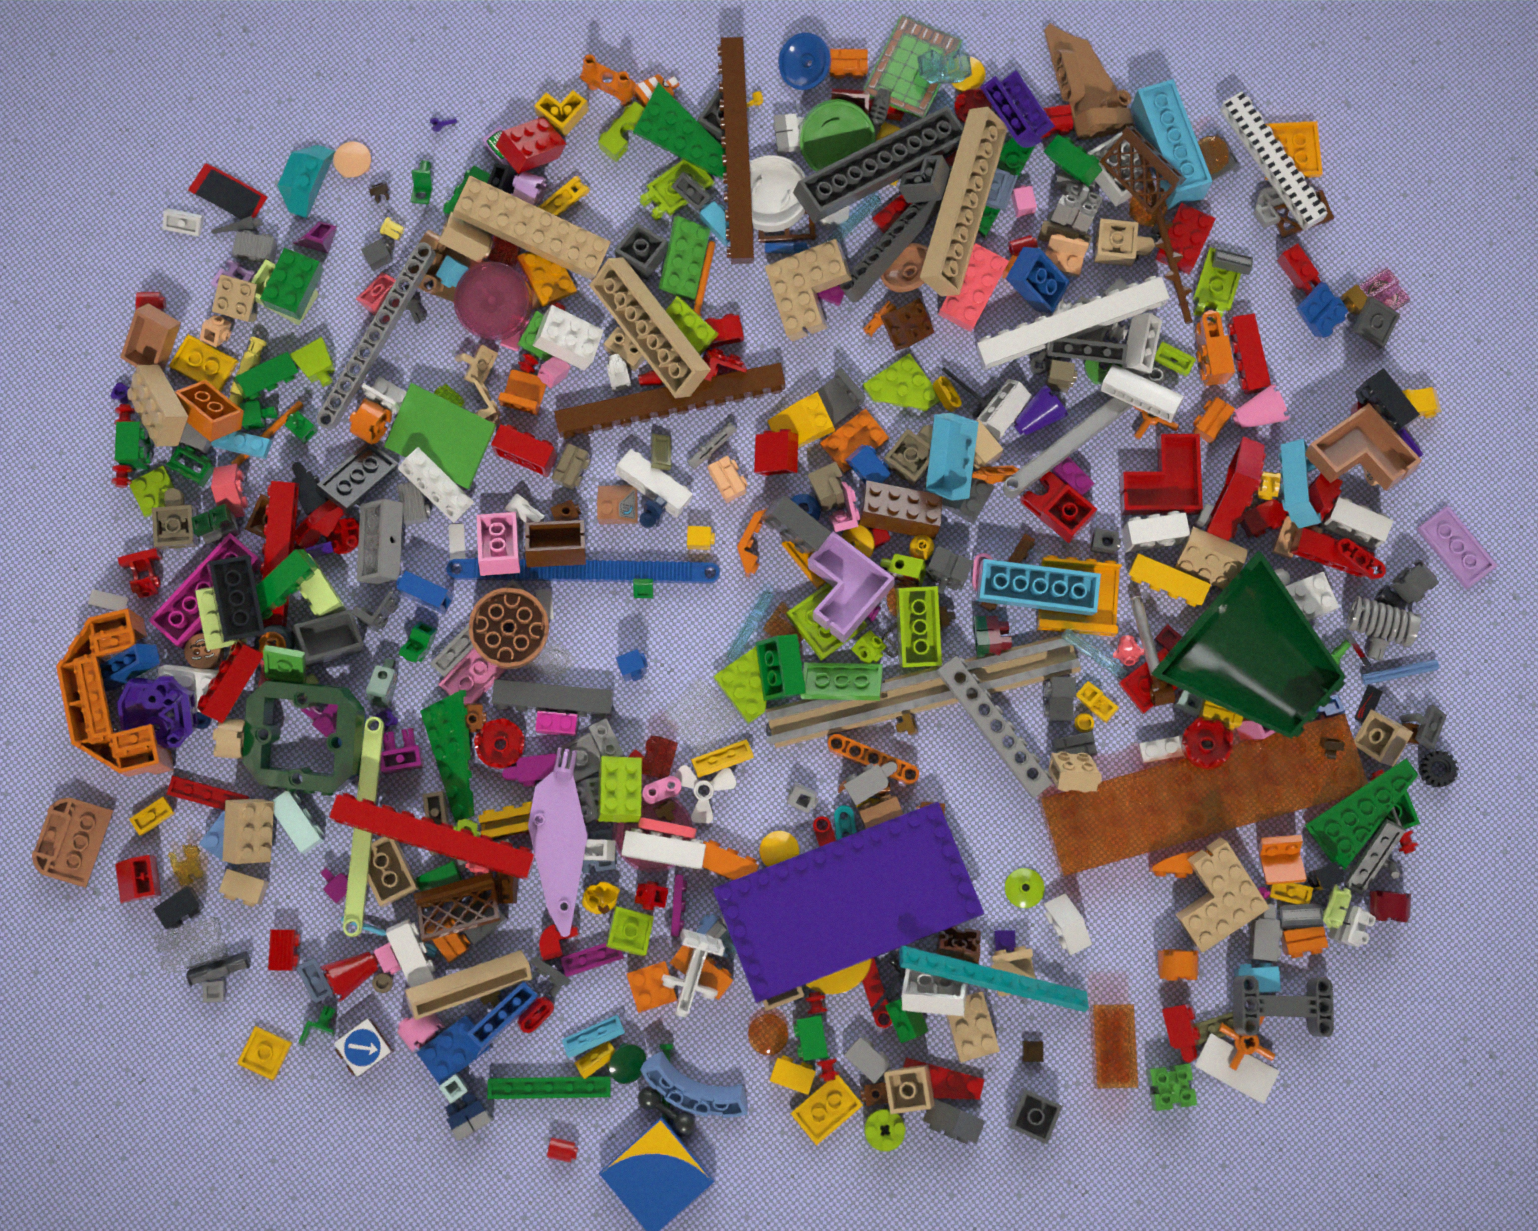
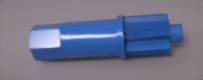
(786, 247)

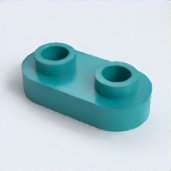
(846, 825)

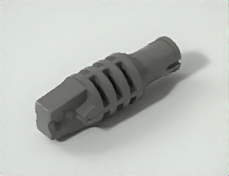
(880, 109)

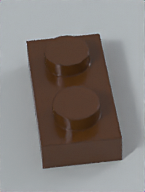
(506, 888)

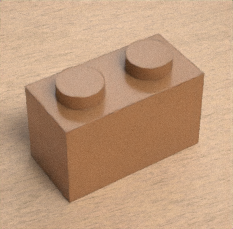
(879, 812)

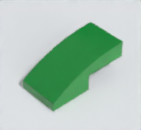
(438, 877)

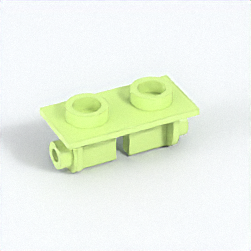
(1333, 915)

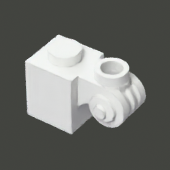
(618, 373)

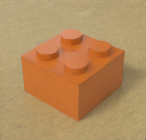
(649, 988)

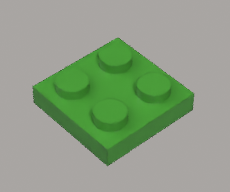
(284, 664)

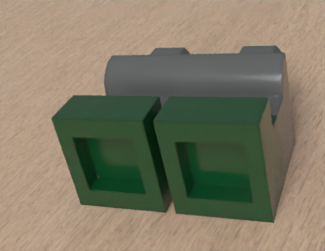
(215, 524)

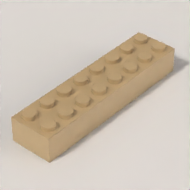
(531, 228)
(649, 327)

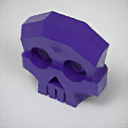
(139, 710)

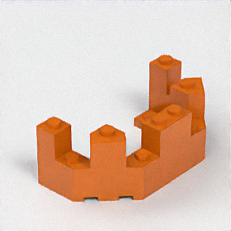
(85, 699)

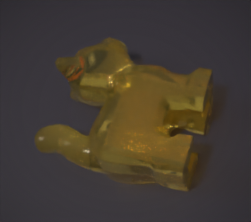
(189, 866)

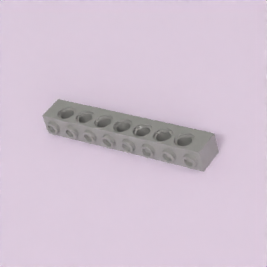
(995, 738)

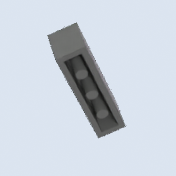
(1088, 350)

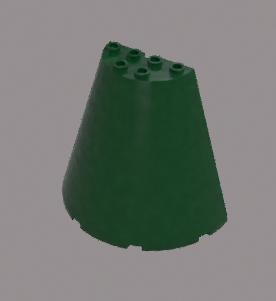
(1255, 655)

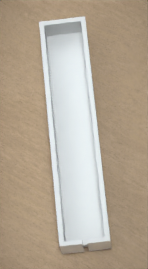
(1073, 322)

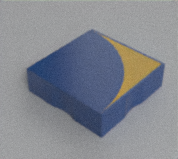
(657, 1176)

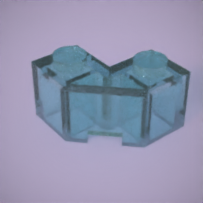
(944, 69)

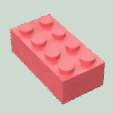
(979, 283)

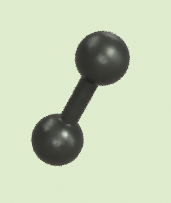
(682, 1124)

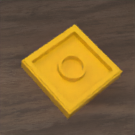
(264, 1053)

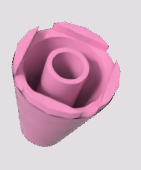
(1262, 409)

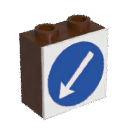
(363, 1048)

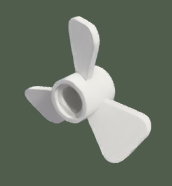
(722, 781)

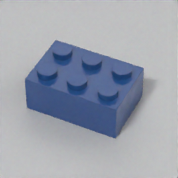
(1038, 280)
(447, 1053)

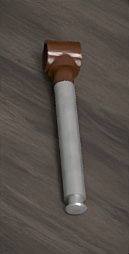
(1160, 691)

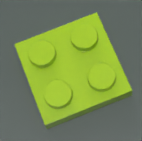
(150, 489)
(630, 931)

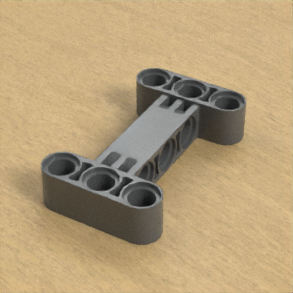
(1283, 1006)

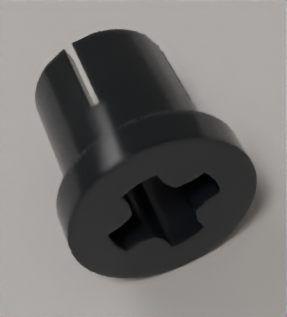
(1387, 596)

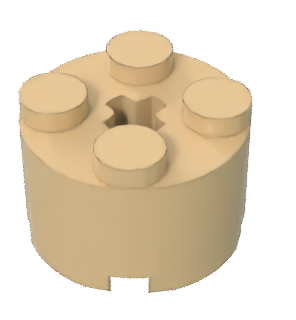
(229, 738)

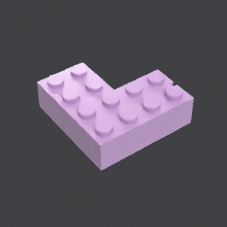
(856, 582)

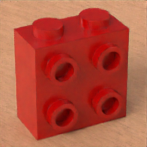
(776, 453)

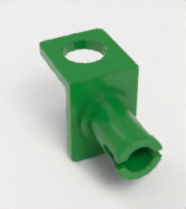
(422, 183)
(321, 1025)

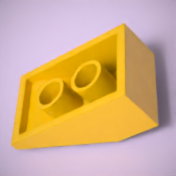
(805, 418)

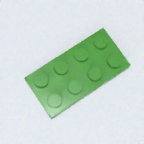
(684, 258)
(842, 681)

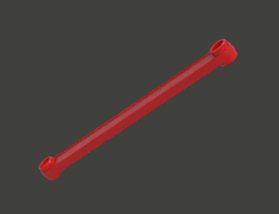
(872, 982)

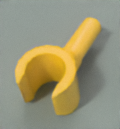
(757, 99)

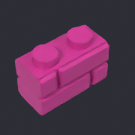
(557, 723)

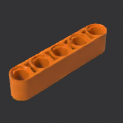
(866, 751)

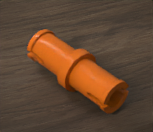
(876, 321)

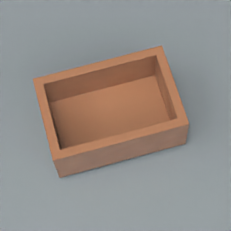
(150, 337)

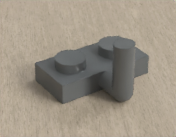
(1430, 725)
(554, 975)

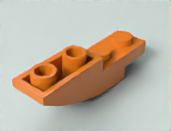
(1175, 865)

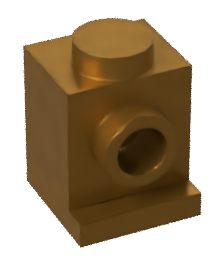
(1354, 299)

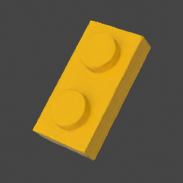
(152, 816)
(1291, 893)
(595, 1059)

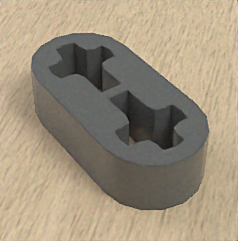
(1040, 358)

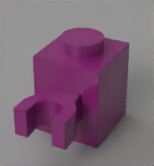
(337, 885)

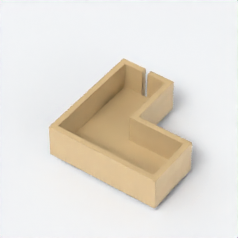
(798, 281)
(1230, 897)

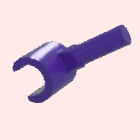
(441, 123)

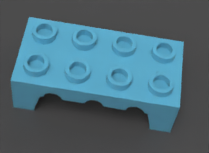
(951, 456)
(1295, 487)

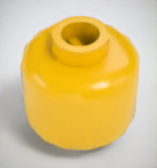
(921, 541)

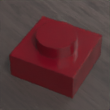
(1168, 637)

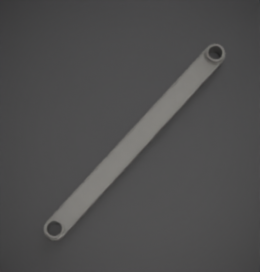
(1071, 442)

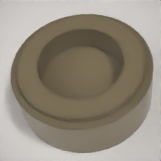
(382, 983)

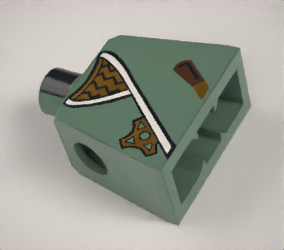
(382, 684)

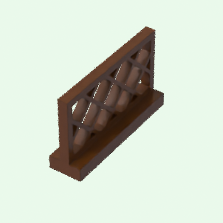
(1149, 154)
(456, 893)

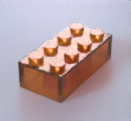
(1113, 1046)

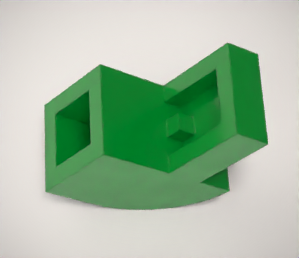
(418, 643)

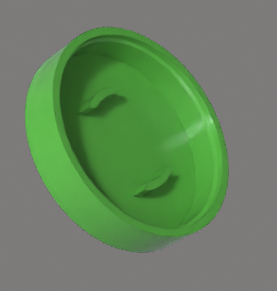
(834, 132)

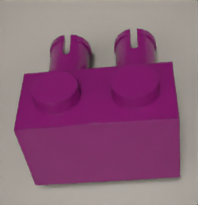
(323, 721)
(402, 759)

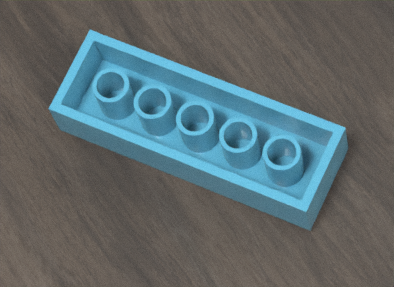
(1038, 587)

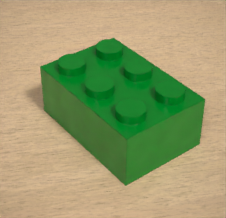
(292, 283)
(780, 667)

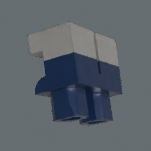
(460, 1120)

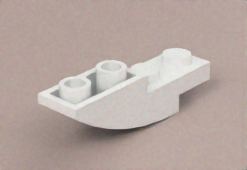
(1164, 749)

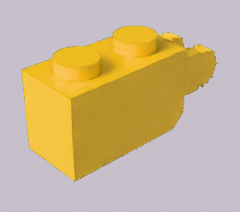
(1269, 485)

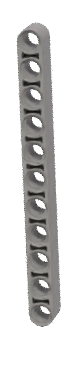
(376, 326)

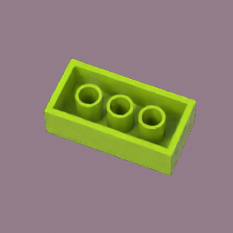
(918, 626)

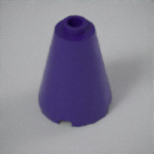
(1040, 412)

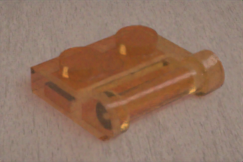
(777, 626)

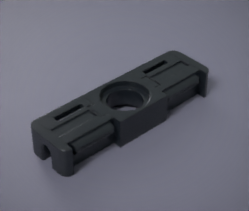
(218, 968)

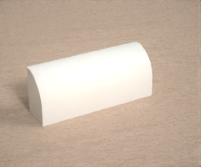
(1142, 393)

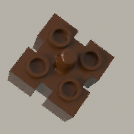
(960, 944)

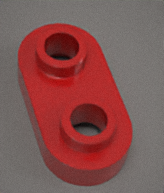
(535, 1014)

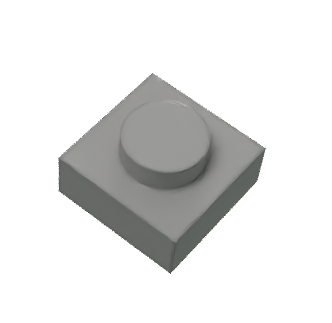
(214, 991)

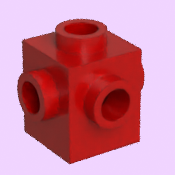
(651, 895)

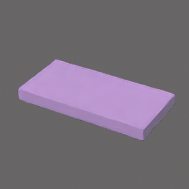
(1456, 547)

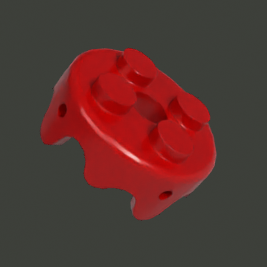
(1211, 731)
(490, 734)

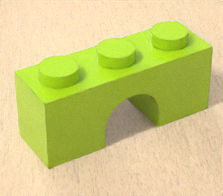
(611, 141)

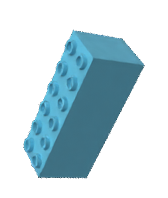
(1167, 128)

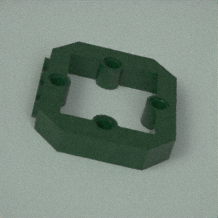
(258, 746)

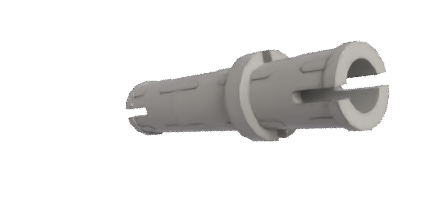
(711, 446)

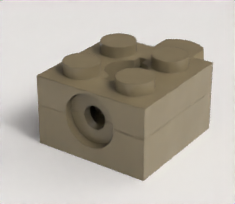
(911, 455)
(173, 523)

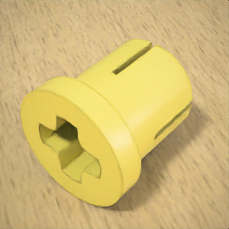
(388, 229)

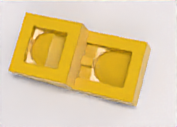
(1097, 702)

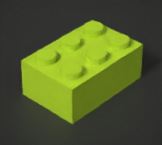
(619, 789)

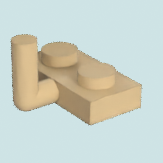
(479, 364)

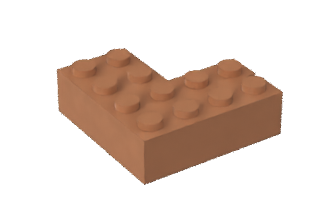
(1367, 441)

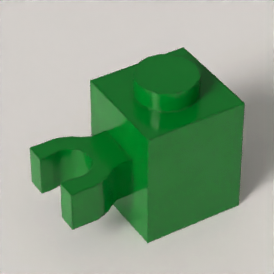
(255, 414)
(300, 427)

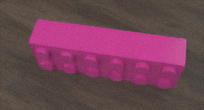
(180, 613)

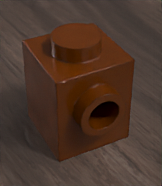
(566, 511)

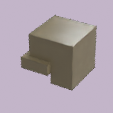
(827, 487)

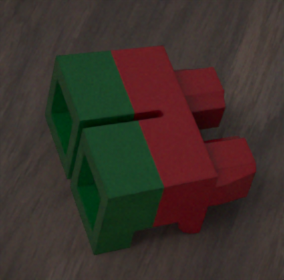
(988, 633)

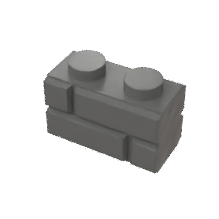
(1076, 744)

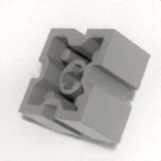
(1077, 208)

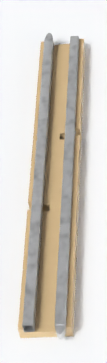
(921, 692)

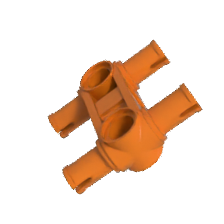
(595, 75)

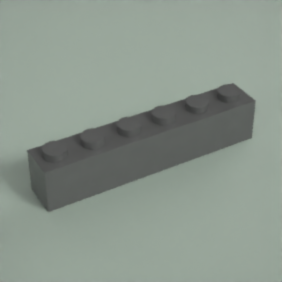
(552, 698)

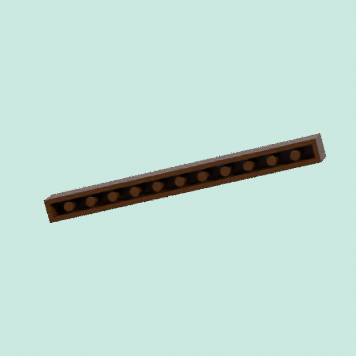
(737, 150)
(662, 403)

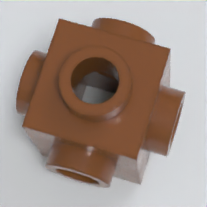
(477, 710)

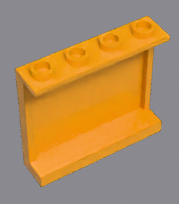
(1101, 623)

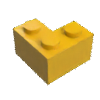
(562, 115)

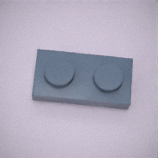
(314, 980)

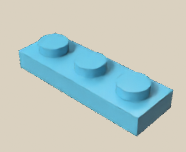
(244, 444)
(593, 1036)

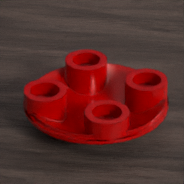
(970, 100)
(344, 536)

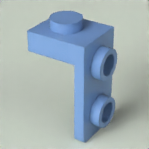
(706, 924)

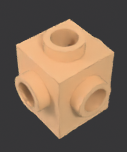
(215, 330)

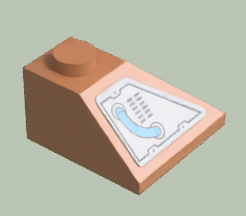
(617, 504)

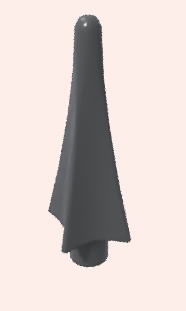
(246, 224)

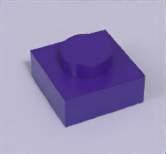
(1004, 940)

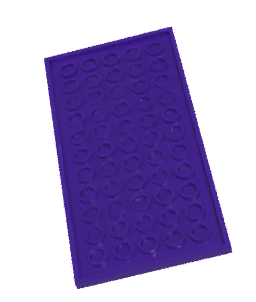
(847, 902)

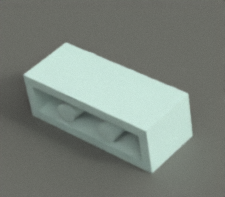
(297, 821)

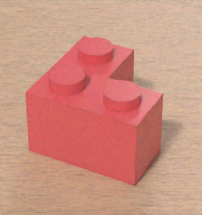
(227, 488)

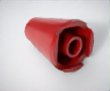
(349, 973)

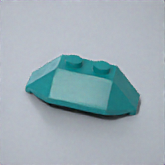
(304, 178)

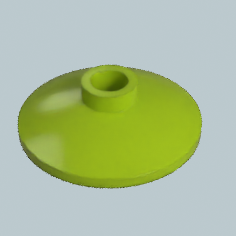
(1014, 890)

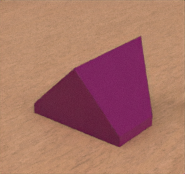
(318, 238)

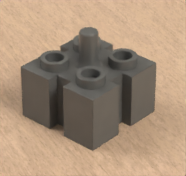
(948, 569)

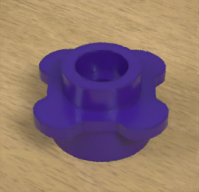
(115, 394)
(387, 713)

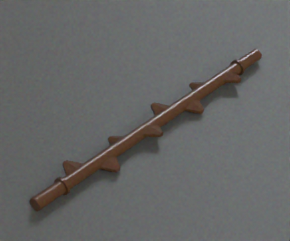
(1164, 243)

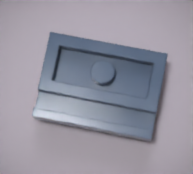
(1001, 189)

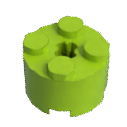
(896, 1130)

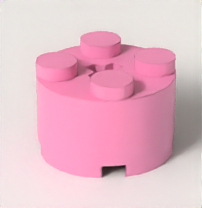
(419, 1031)

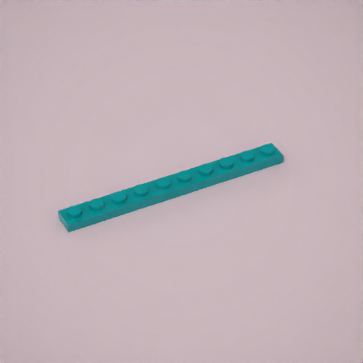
(993, 979)

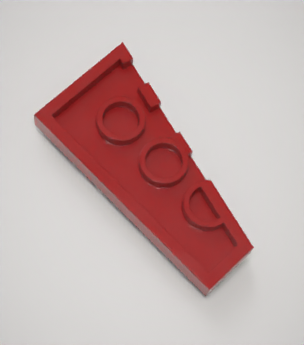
(950, 1083)

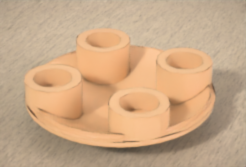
(352, 159)

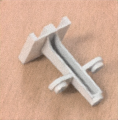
(701, 945)

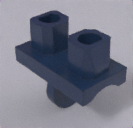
(653, 513)

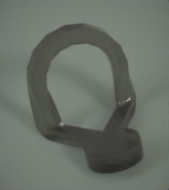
(885, 636)

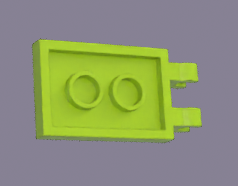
(665, 196)
(1215, 287)

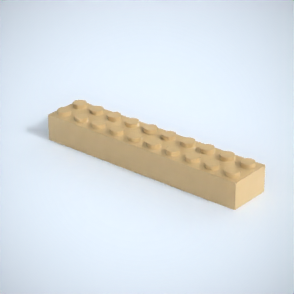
(964, 202)

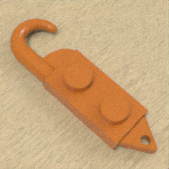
(995, 473)

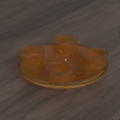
(1214, 153)
(768, 1034)

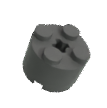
(1414, 582)

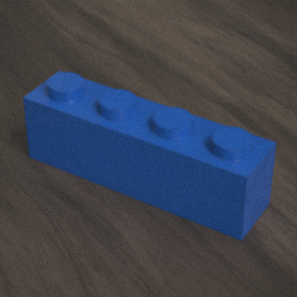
(128, 665)
(499, 1019)

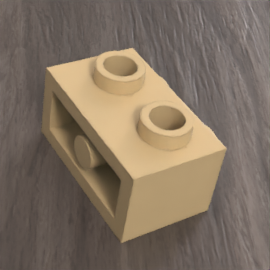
(621, 344)

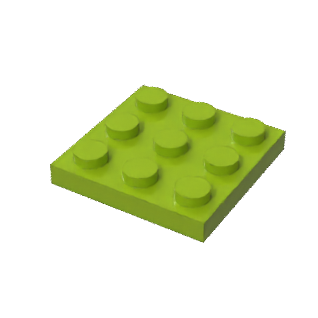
(816, 636)

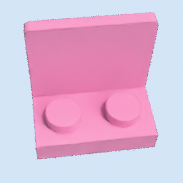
(845, 520)

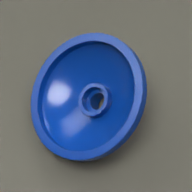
(795, 57)

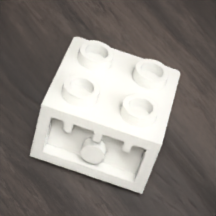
(385, 394)

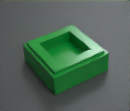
(643, 588)

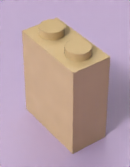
(466, 238)

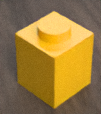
(700, 538)

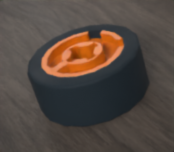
(276, 632)

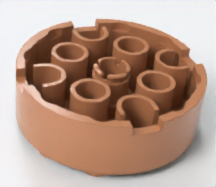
(513, 648)

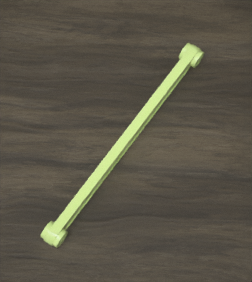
(361, 839)

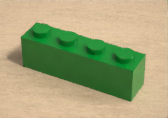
(284, 581)

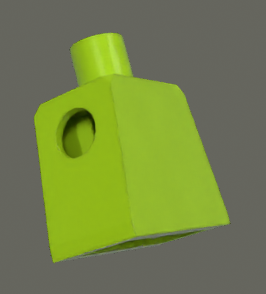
(315, 361)

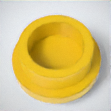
(1084, 723)

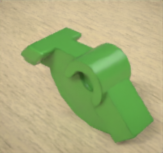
(1340, 650)

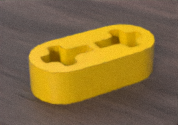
(947, 393)

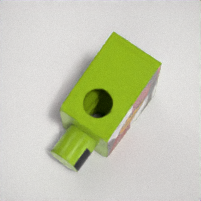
(912, 571)

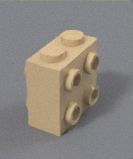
(1074, 772)

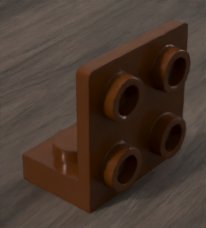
(907, 325)

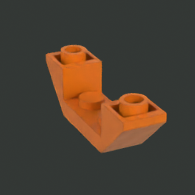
(748, 560)

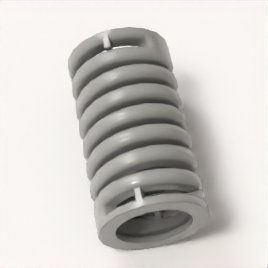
(1383, 626)

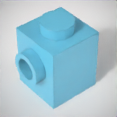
(451, 271)

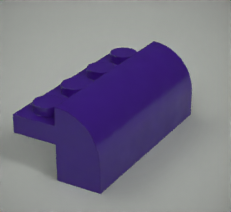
(1018, 109)

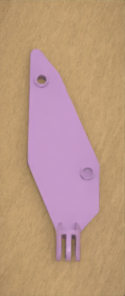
(559, 839)

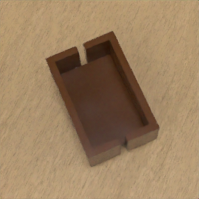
(555, 543)

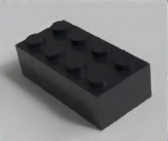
(235, 598)

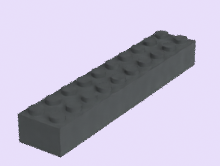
(878, 164)

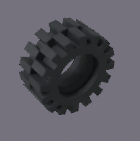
(1430, 777)

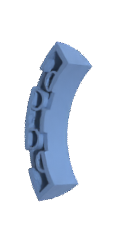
(692, 1095)

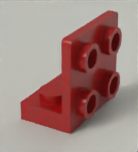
(716, 356)

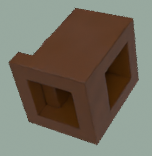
(866, 1094)

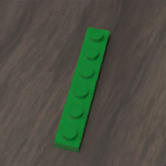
(549, 1087)

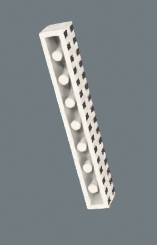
(1273, 161)

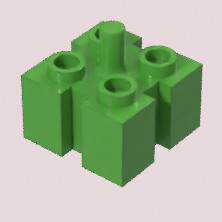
(1171, 1087)

